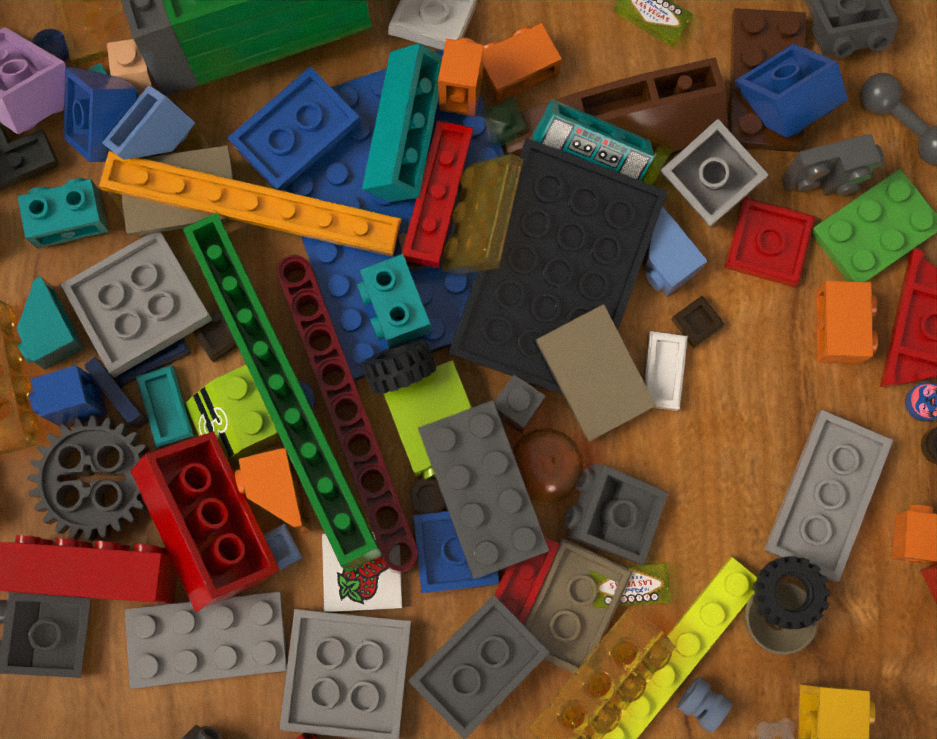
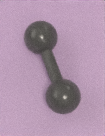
(883, 95)

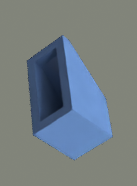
(149, 127)
(671, 256)

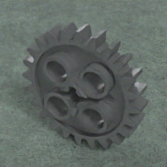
(90, 511)

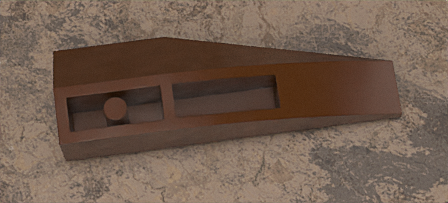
(660, 105)

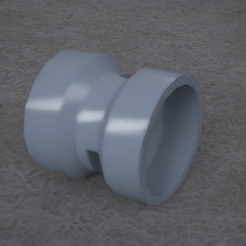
(704, 704)

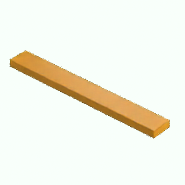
(251, 204)

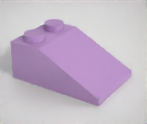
(29, 82)

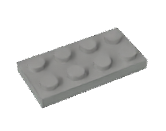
(828, 494)
(221, 641)

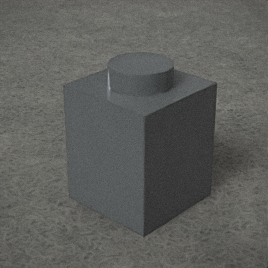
(518, 403)

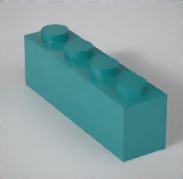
(403, 124)

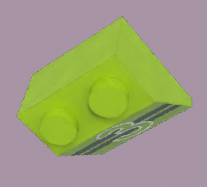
(235, 413)

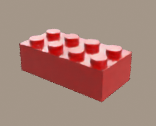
(204, 520)
(87, 572)

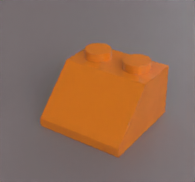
(274, 485)

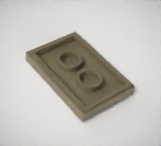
(152, 217)
(595, 372)
(564, 610)

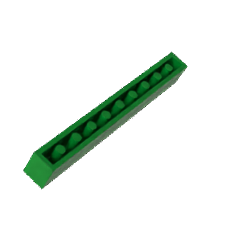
(283, 394)

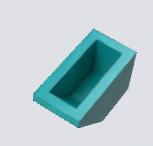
(46, 328)

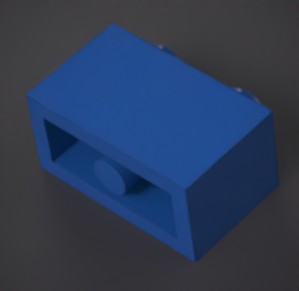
(67, 396)

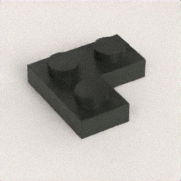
(24, 157)

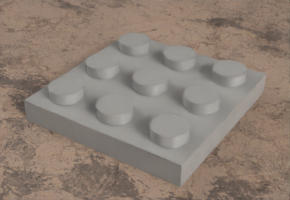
(136, 303)
(345, 675)

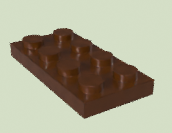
(754, 39)

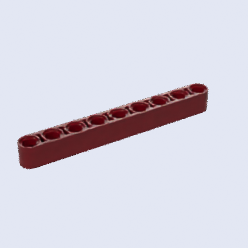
(346, 393)

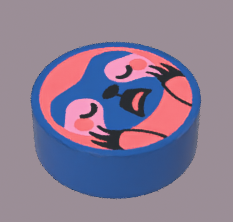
(922, 401)

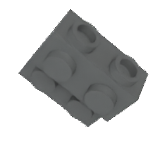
(852, 25)
(835, 166)
(615, 513)
(43, 634)

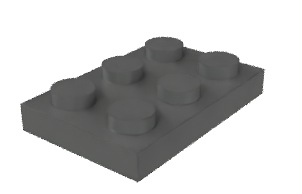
(478, 667)

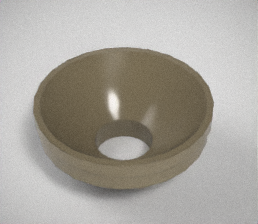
(783, 640)

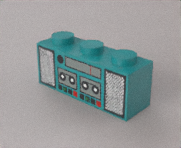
(593, 140)

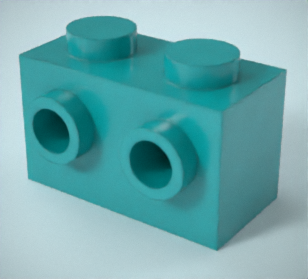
(63, 213)
(394, 301)

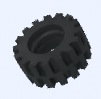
(399, 366)
(815, 587)

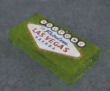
(658, 17)
(646, 586)

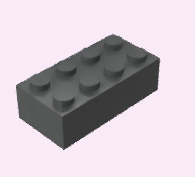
(483, 489)

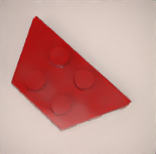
(914, 333)

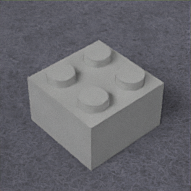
(714, 173)

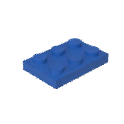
(294, 129)

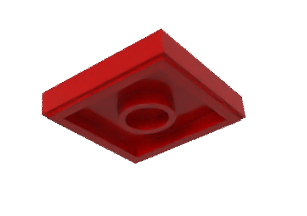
(769, 242)

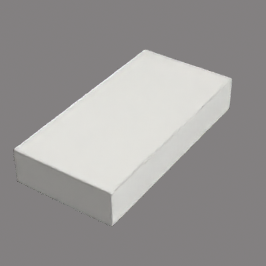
(665, 369)

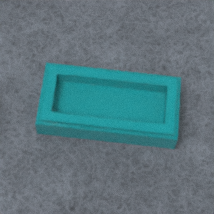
(165, 406)

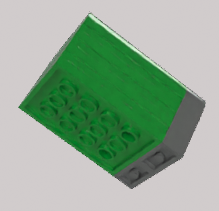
(212, 39)

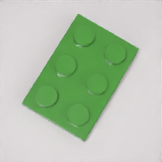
(876, 228)

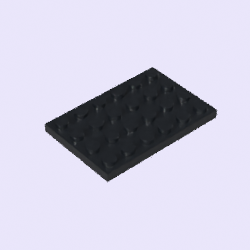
(566, 250)

